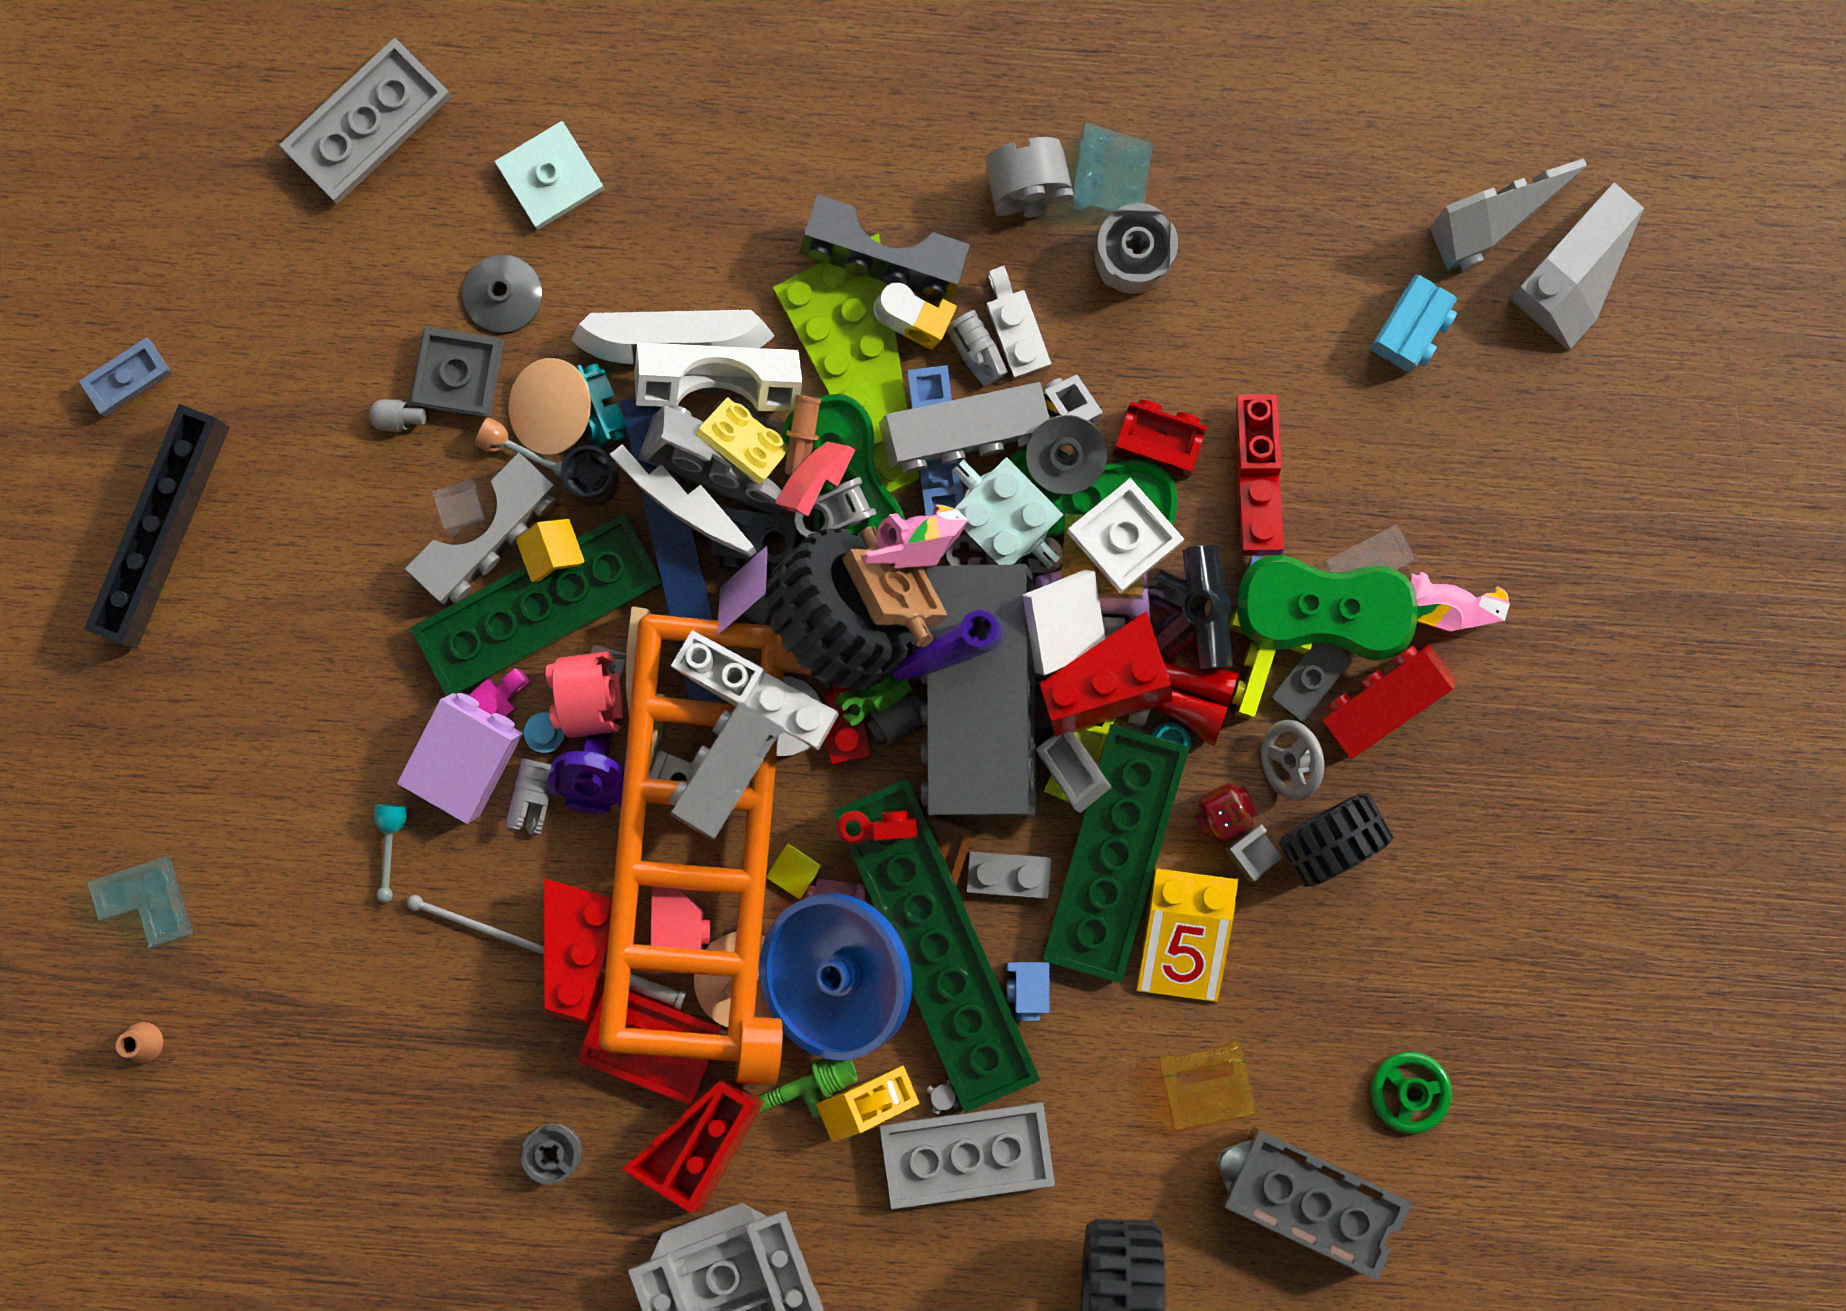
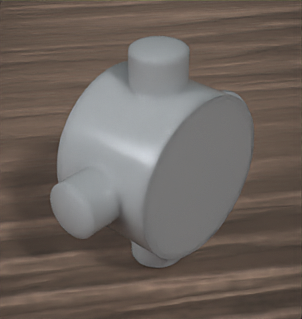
(943, 1097)

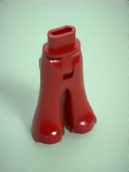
(1196, 714)

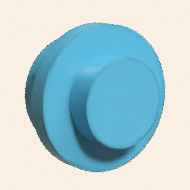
(541, 735)

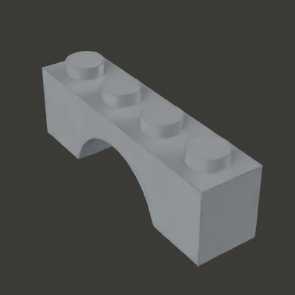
(450, 569)

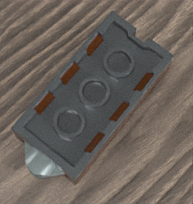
(1311, 1201)

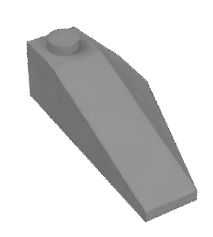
(1481, 221)

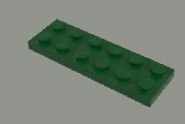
(524, 617)
(1116, 854)

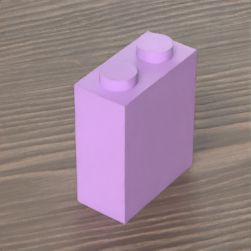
(460, 757)

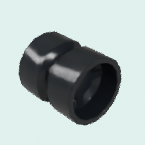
(590, 475)

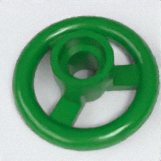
(1426, 1090)

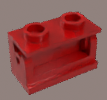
(1160, 437)

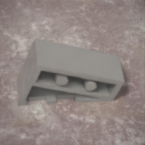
(724, 769)

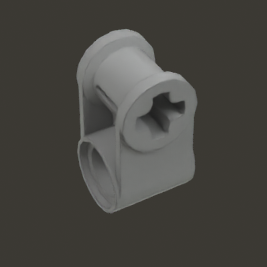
(839, 508)

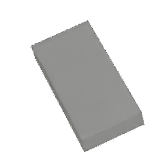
(1073, 769)

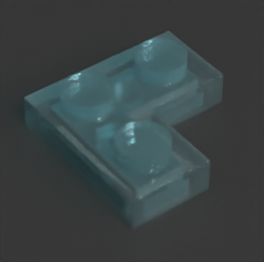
(152, 891)

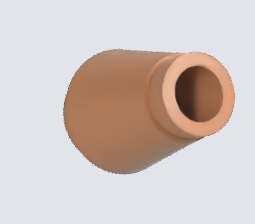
(148, 1042)

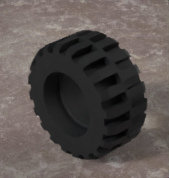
(826, 618)
(1123, 1266)

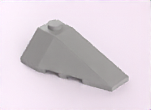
(1578, 273)
(676, 446)

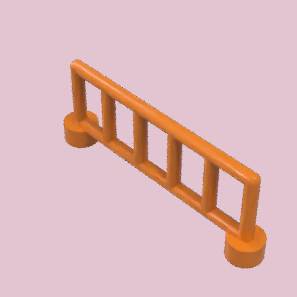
(751, 1040)

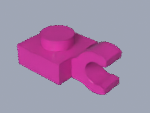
(497, 698)

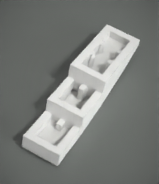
(694, 509)

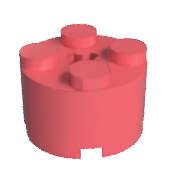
(585, 695)

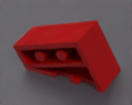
(1109, 680)
(1388, 699)
(574, 950)
(698, 1147)

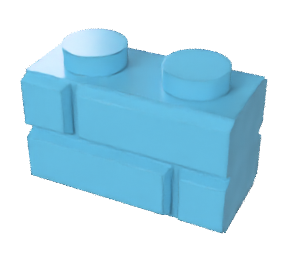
(1414, 323)

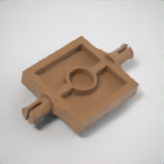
(895, 594)

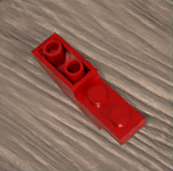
(1258, 475)

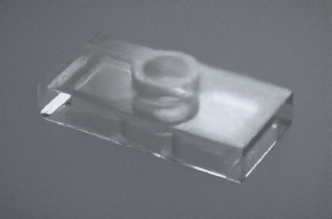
(1383, 549)

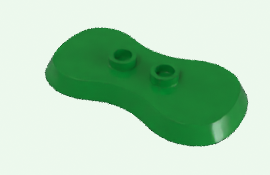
(849, 424)
(1148, 476)
(1360, 610)

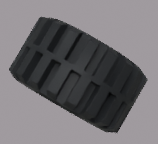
(1336, 840)

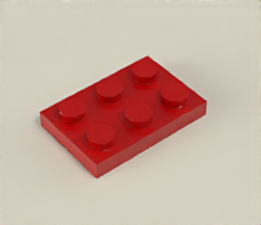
(669, 1076)

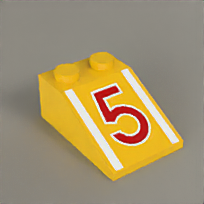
(1186, 934)

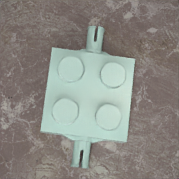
(1007, 513)

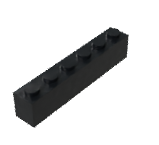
(157, 527)

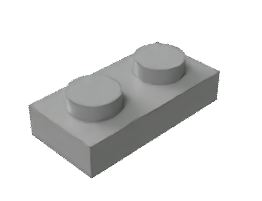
(1008, 875)

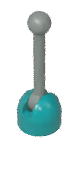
(388, 820)

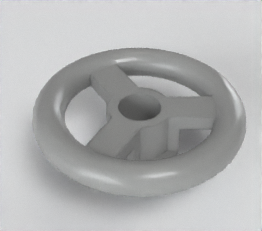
(1299, 759)

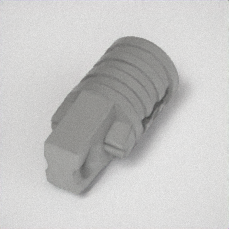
(976, 348)

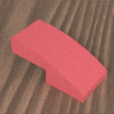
(823, 466)

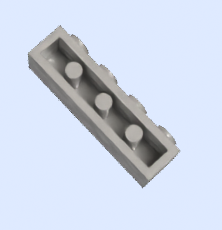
(962, 427)

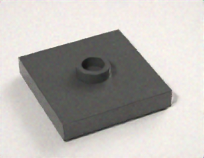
(457, 372)

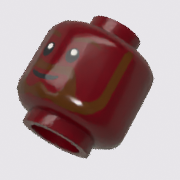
(1226, 812)

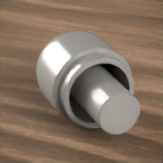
(395, 415)

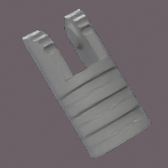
(531, 788)

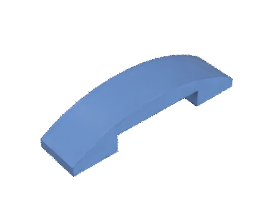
(938, 481)

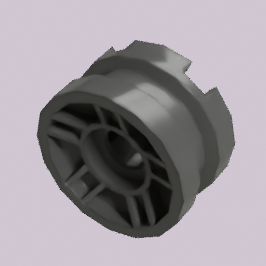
(569, 1153)

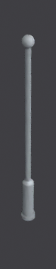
(637, 984)

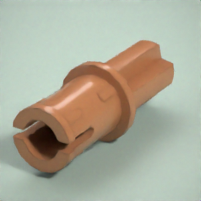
(802, 432)

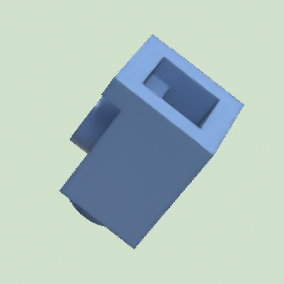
(1029, 989)

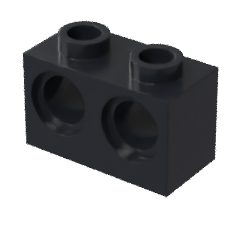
(758, 529)

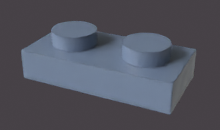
(125, 377)

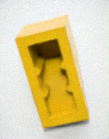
(867, 1104)

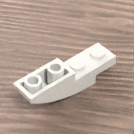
(741, 680)

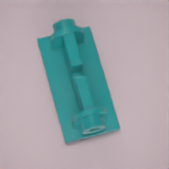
(603, 421)

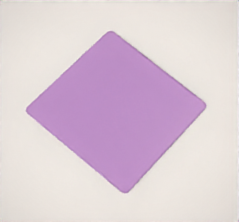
(742, 590)

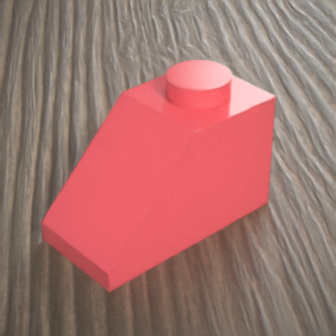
(678, 920)

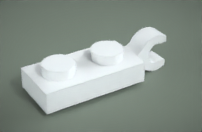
(1016, 327)

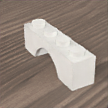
(761, 375)

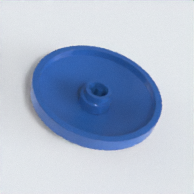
(835, 976)

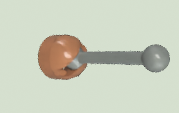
(494, 437)

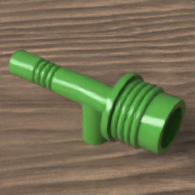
(828, 1076)

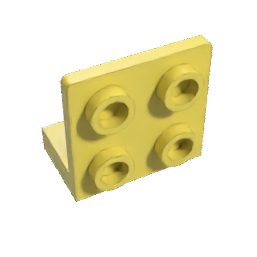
(743, 440)

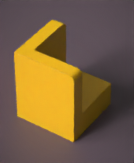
(548, 548)

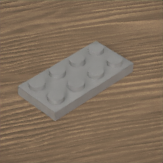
(365, 120)
(967, 1155)

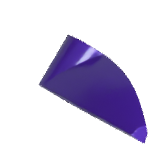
(951, 647)

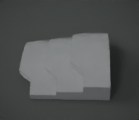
(727, 1264)

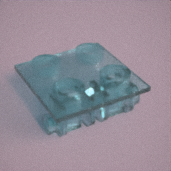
(1110, 169)

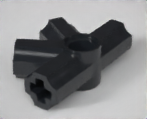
(1187, 601)

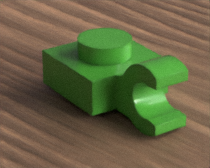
(875, 697)

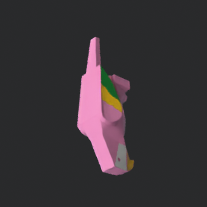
(918, 539)
(1454, 608)

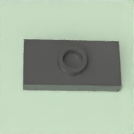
(1310, 680)

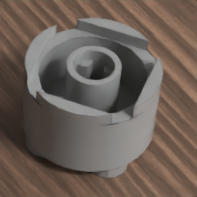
(1028, 177)
(1155, 239)

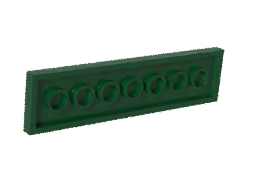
(946, 958)

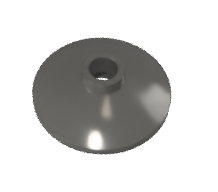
(515, 307)
(1071, 472)

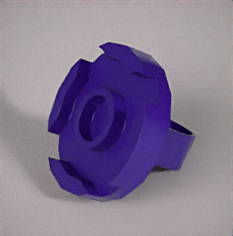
(588, 777)

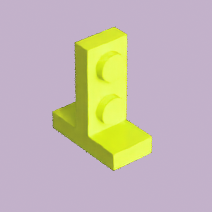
(1259, 660)

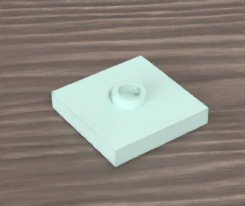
(549, 175)

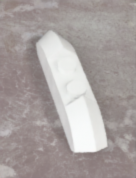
(616, 334)

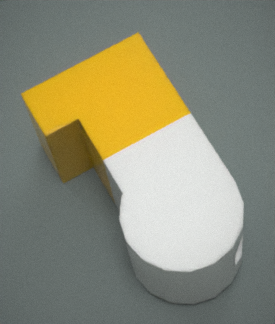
(912, 316)

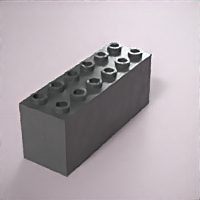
(985, 707)

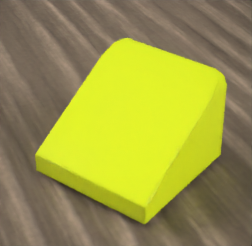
(794, 871)

